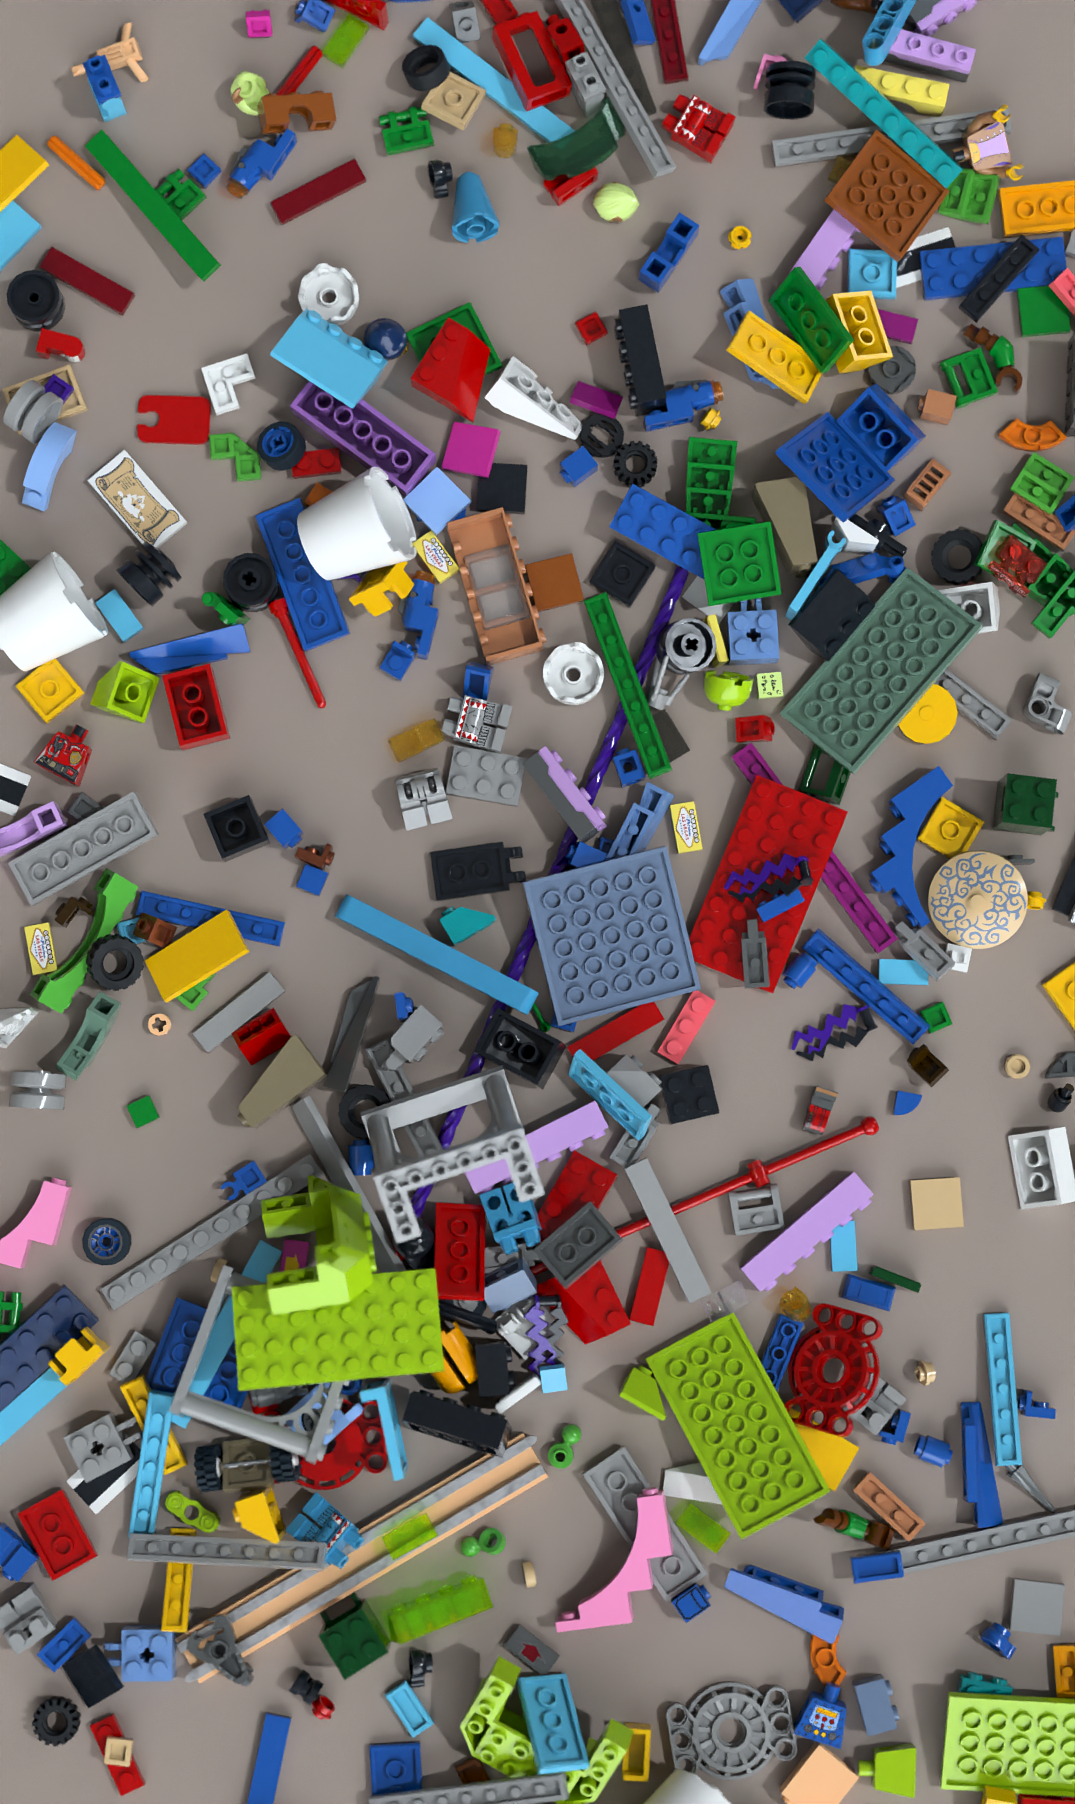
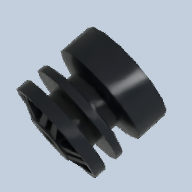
(789, 90)
(149, 573)

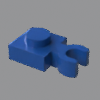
(247, 1179)

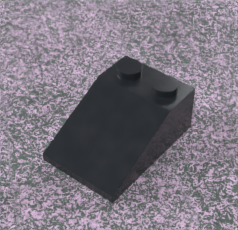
(520, 1048)

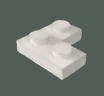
(221, 378)

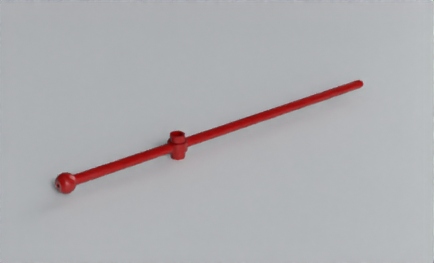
(757, 1174)

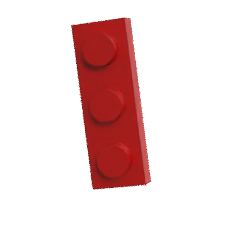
(125, 1778)

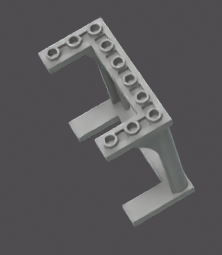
(500, 1141)
(302, 1442)

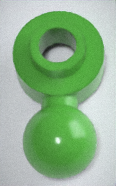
(571, 1434)
(471, 1546)

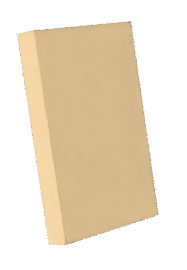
(74, 404)

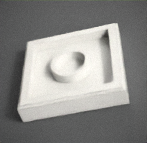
(517, 1393)

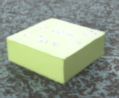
(769, 685)

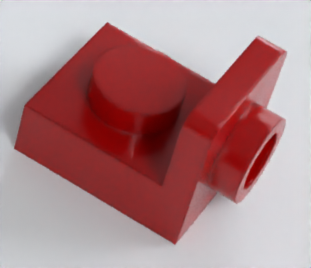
(754, 728)

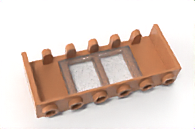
(496, 586)

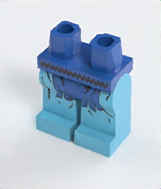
(104, 87)

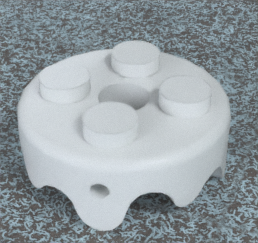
(334, 280)
(569, 657)

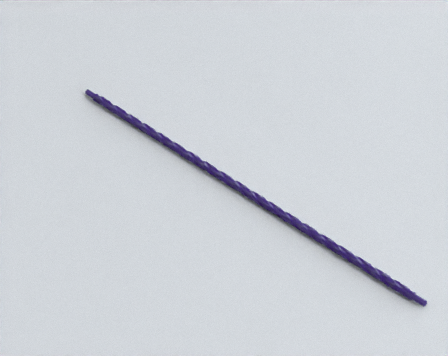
(559, 865)

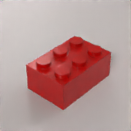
(196, 707)

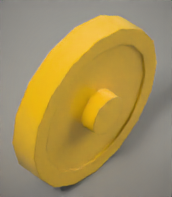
(931, 717)

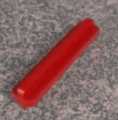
(301, 71)

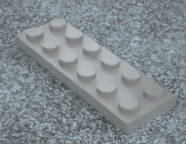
(83, 848)
(617, 1486)

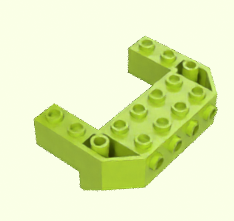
(342, 1249)
(504, 1743)

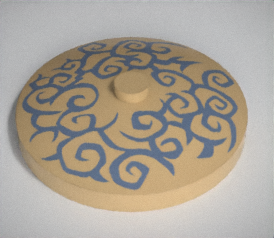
(978, 899)

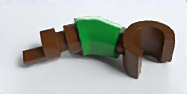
(1000, 350)
(856, 1526)

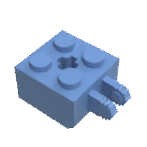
(759, 622)
(135, 1664)

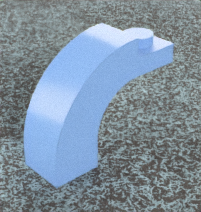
(45, 463)

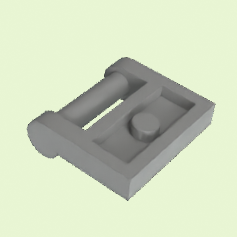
(756, 1218)

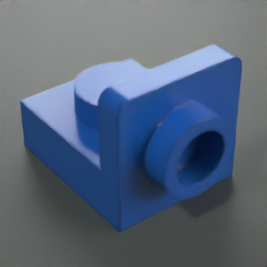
(314, 13)
(896, 514)
(398, 660)
(1040, 1409)
(899, 1423)

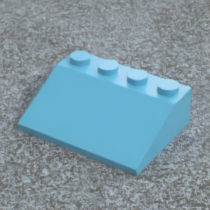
(329, 358)

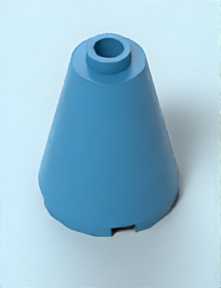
(473, 210)

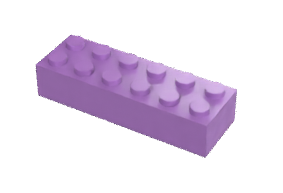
(365, 436)

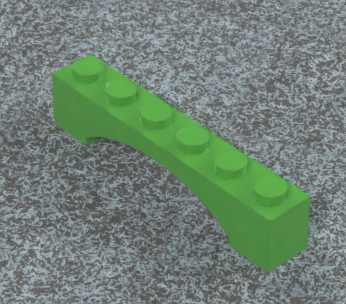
(112, 898)

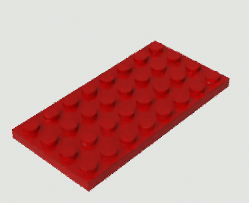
(770, 824)

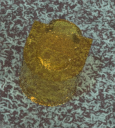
(505, 140)
(795, 1305)

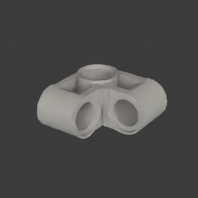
(1052, 716)

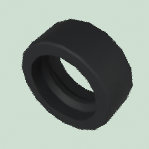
(429, 79)

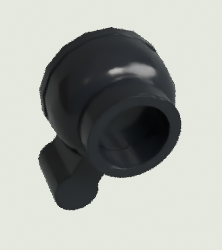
(439, 175)
(419, 1665)

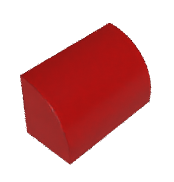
(262, 1036)

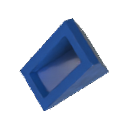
(477, 680)

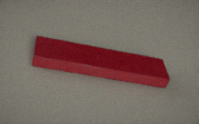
(669, 41)
(318, 191)
(87, 281)

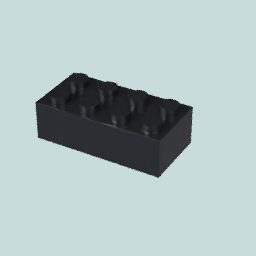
(641, 360)
(456, 1423)

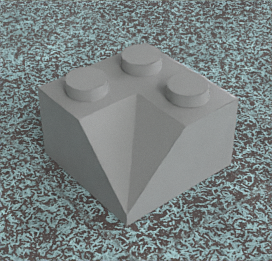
(634, 1081)

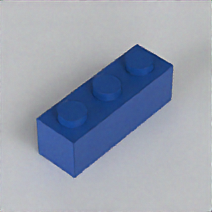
(778, 905)

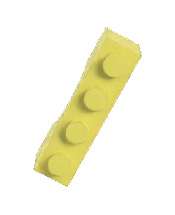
(923, 95)

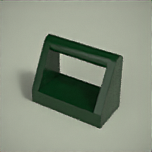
(836, 782)

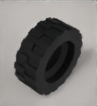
(941, 550)
(114, 943)
(348, 1103)

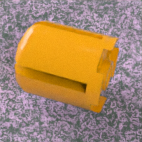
(463, 1356)

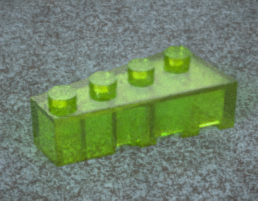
(437, 1609)

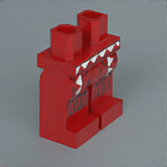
(700, 126)

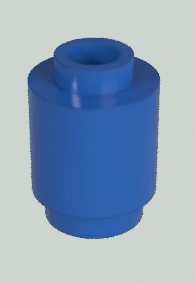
(799, 970)
(360, 1157)
(933, 1450)

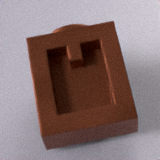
(310, 856)
(154, 930)

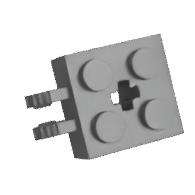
(414, 1037)
(115, 1450)

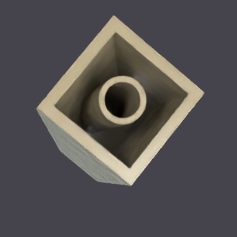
(787, 508)
(283, 1082)

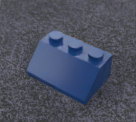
(880, 428)

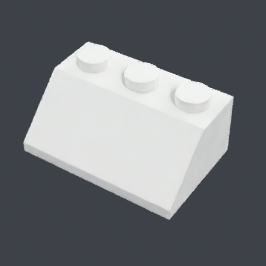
(1042, 1168)

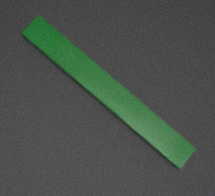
(153, 205)
(628, 685)

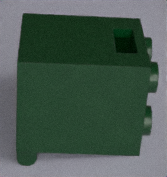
(1025, 804)
(354, 1638)

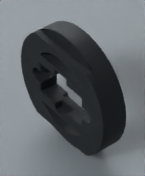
(605, 450)

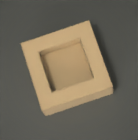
(118, 1751)

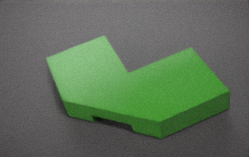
(230, 447)

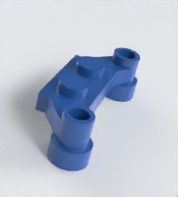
(870, 567)

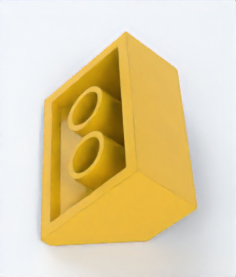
(862, 320)
(260, 1514)

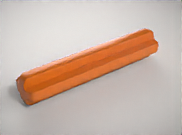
(76, 162)

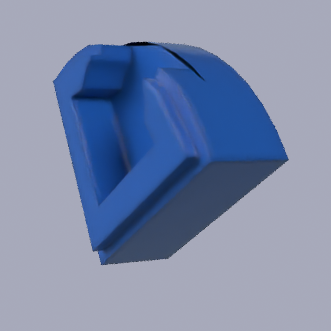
(905, 1102)

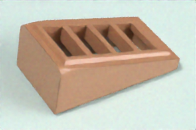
(916, 499)

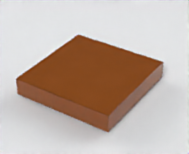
(554, 582)

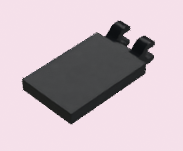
(474, 870)

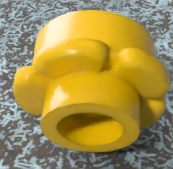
(744, 233)
(711, 419)
(1035, 900)

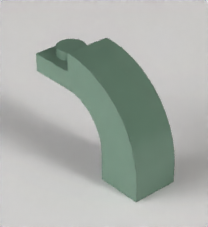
(91, 1036)

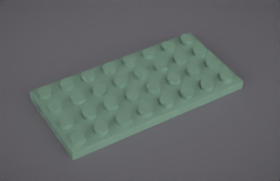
(881, 670)

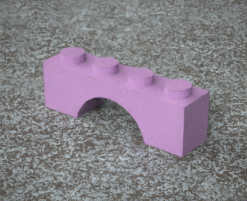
(33, 827)

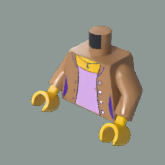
(987, 146)

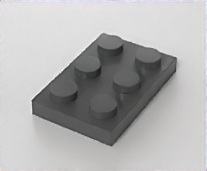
(578, 1245)

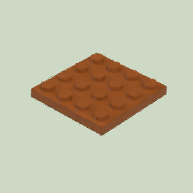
(886, 195)

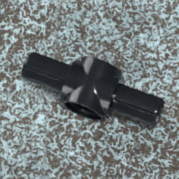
(881, 532)

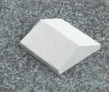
(857, 539)

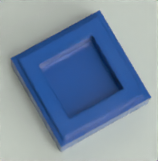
(204, 170)
(312, 880)

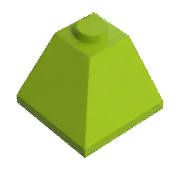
(125, 692)
(642, 1391)

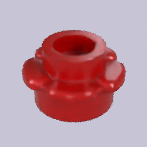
(323, 1707)

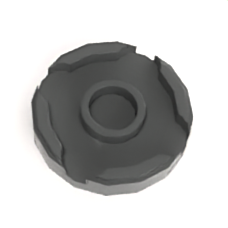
(894, 374)

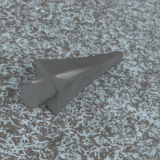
(1021, 1476)

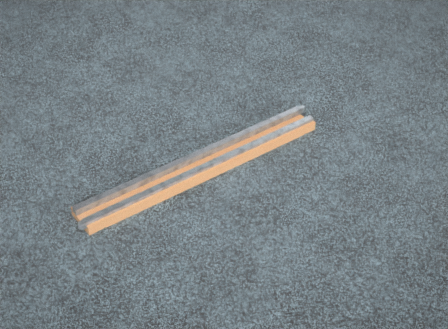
(306, 1592)

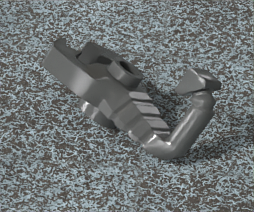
(223, 1652)

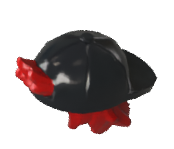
(418, 1250)

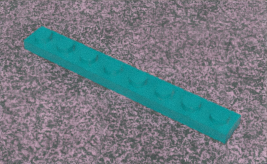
(883, 113)

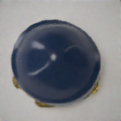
(386, 338)

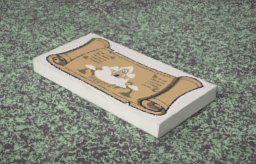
(137, 501)

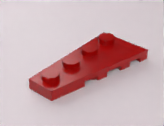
(368, 10)

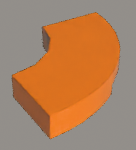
(1032, 437)
(825, 1660)

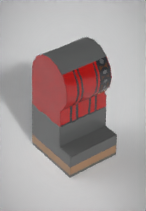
(819, 1109)

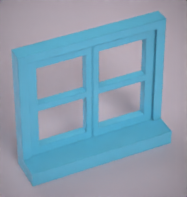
(383, 1393)

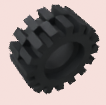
(628, 451)
(45, 1732)

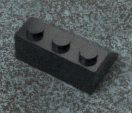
(831, 615)

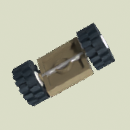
(244, 1466)

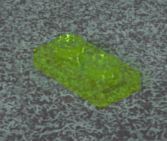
(345, 40)
(703, 1528)
(409, 1536)

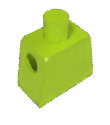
(891, 1769)

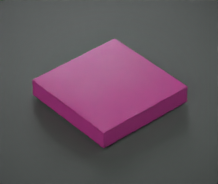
(471, 449)

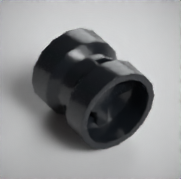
(306, 1687)

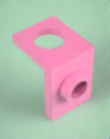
(766, 61)

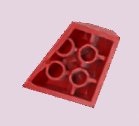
(453, 369)
(589, 1304)

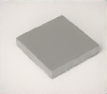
(1036, 1607)

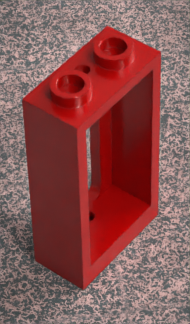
(530, 95)

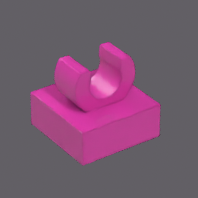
(259, 23)

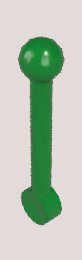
(545, 1026)

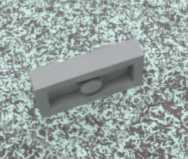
(133, 1357)

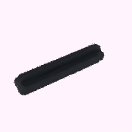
(467, 1317)

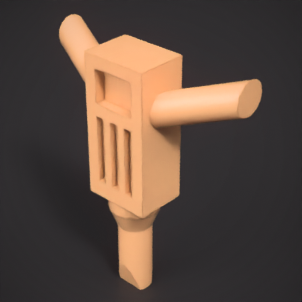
(120, 55)

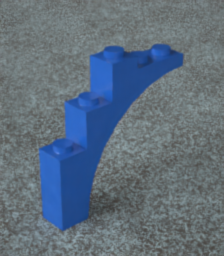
(897, 873)

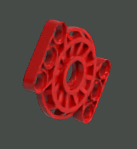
(810, 1358)
(350, 1446)

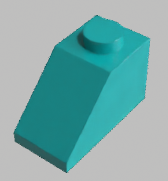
(464, 923)

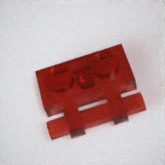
(1021, 560)

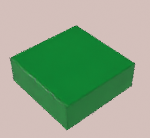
(936, 1017)
(143, 1111)

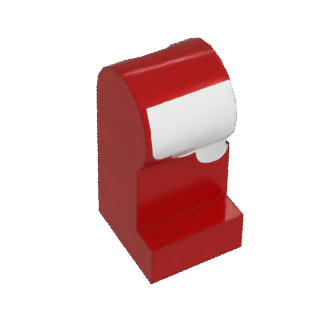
(61, 345)

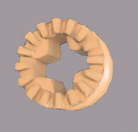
(156, 1031)

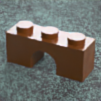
(314, 107)

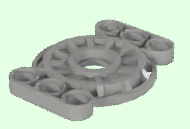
(757, 1730)

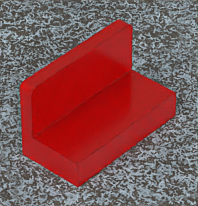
(564, 188)

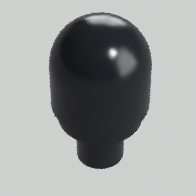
(1060, 1098)

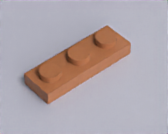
(1038, 521)
(889, 1506)

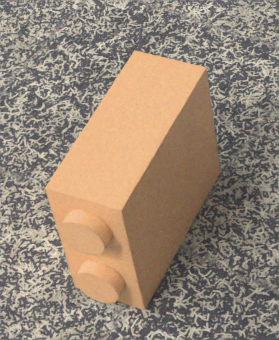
(818, 1778)

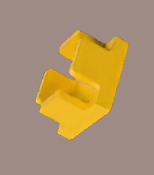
(377, 581)
(78, 1356)

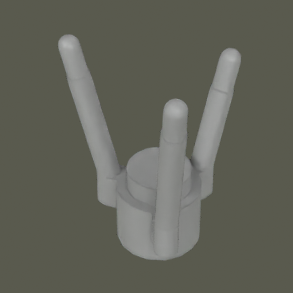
(657, 695)

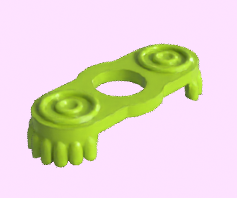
(206, 1521)

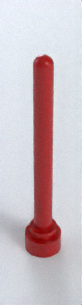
(280, 610)

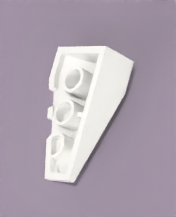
(13, 1022)

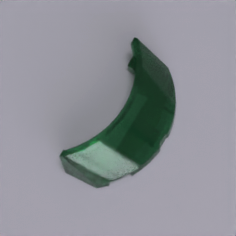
(582, 148)

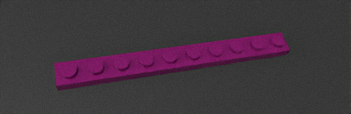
(835, 874)

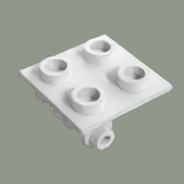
(513, 1326)

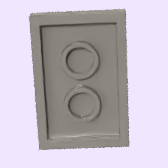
(485, 776)

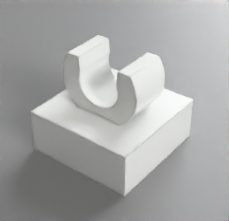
(960, 955)

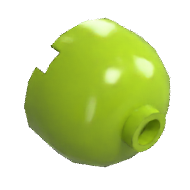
(727, 688)

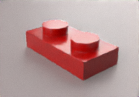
(318, 463)

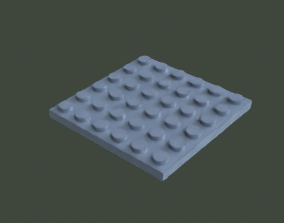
(611, 935)

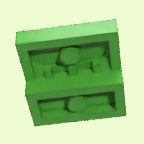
(970, 197)
(1042, 483)

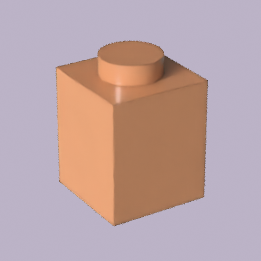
(936, 406)

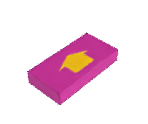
(294, 1255)

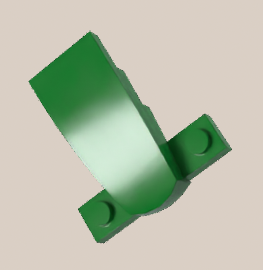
(711, 481)
(1052, 589)

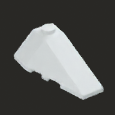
(523, 397)
(979, 601)
(689, 1483)

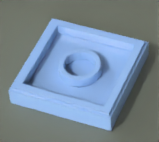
(436, 501)

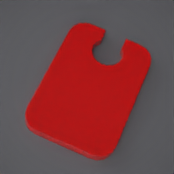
(180, 419)

